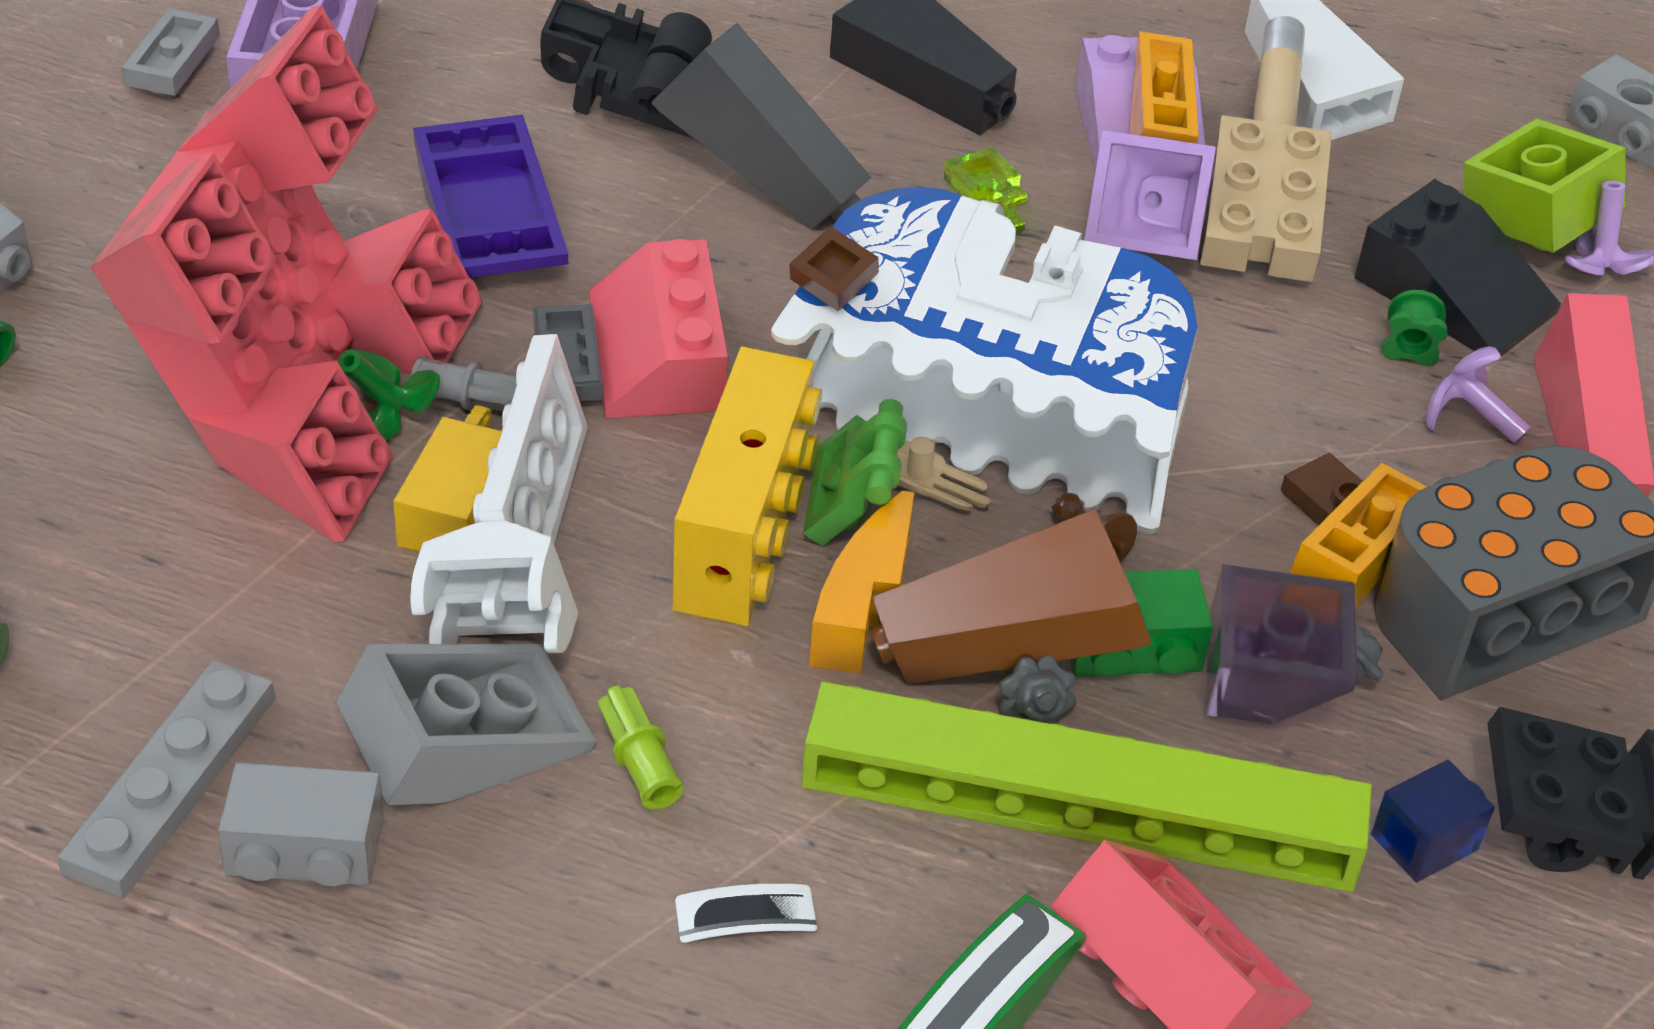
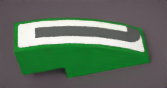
(1001, 972)

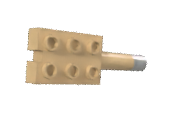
(1269, 172)

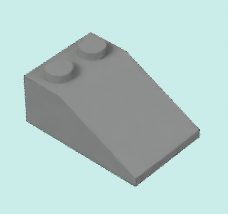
(459, 717)

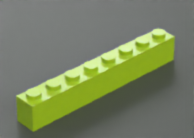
(1088, 786)

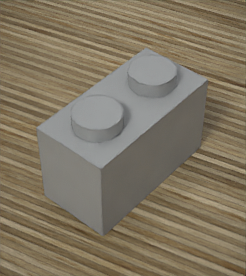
(301, 824)

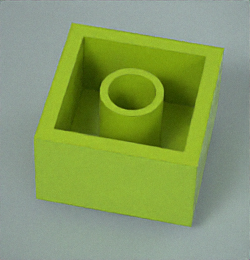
(1544, 182)

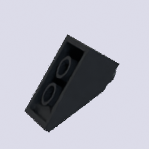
(1460, 255)

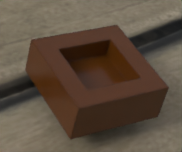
(834, 268)

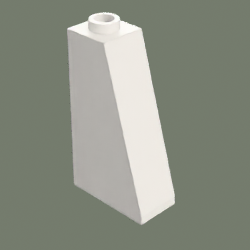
(1342, 78)

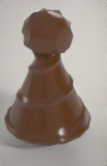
(1119, 526)

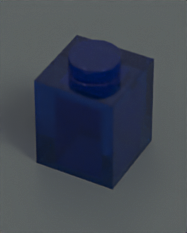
(1432, 820)

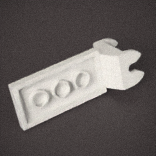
(505, 565)

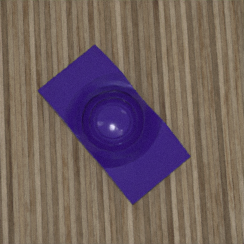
(490, 195)

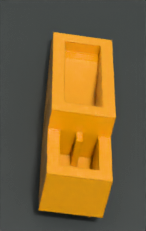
(865, 568)

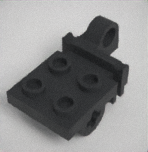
(620, 57)
(1574, 792)

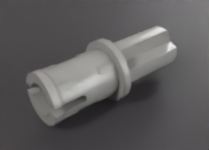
(470, 384)

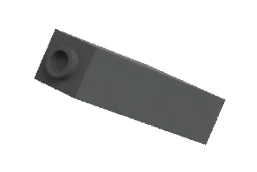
(763, 129)

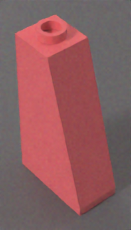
(1594, 384)

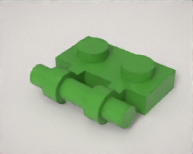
(854, 465)

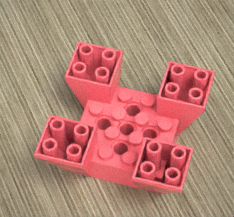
(257, 295)

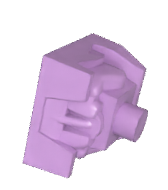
(1149, 194)

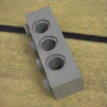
(1617, 107)

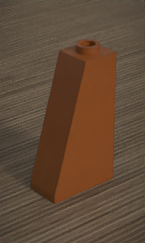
(1029, 598)

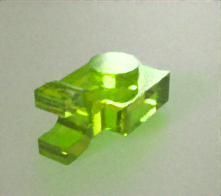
(990, 178)

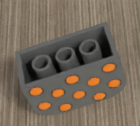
(1515, 566)

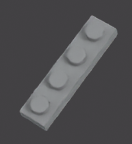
(166, 779)

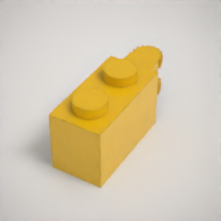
(445, 479)

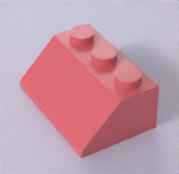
(660, 332)
(1174, 945)

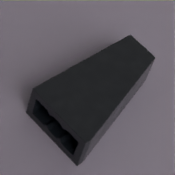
(926, 58)

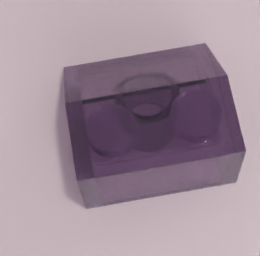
(1278, 644)

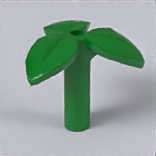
(380, 382)

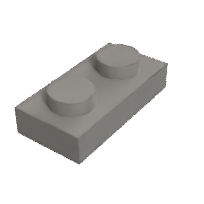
(171, 52)

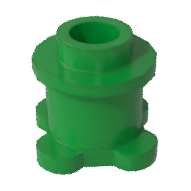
(1415, 327)

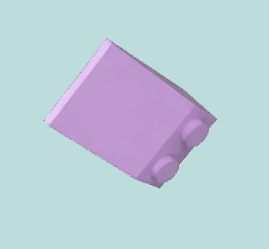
(1106, 87)

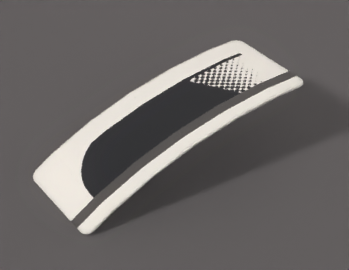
(745, 910)

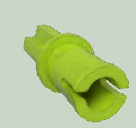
(640, 748)

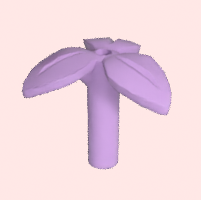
(1600, 246)
(1468, 383)

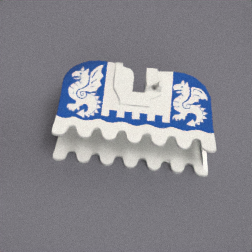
(1047, 374)

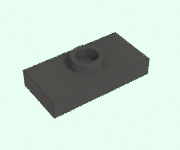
(578, 342)

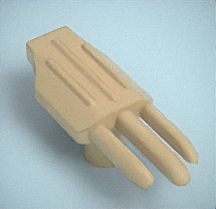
(924, 473)

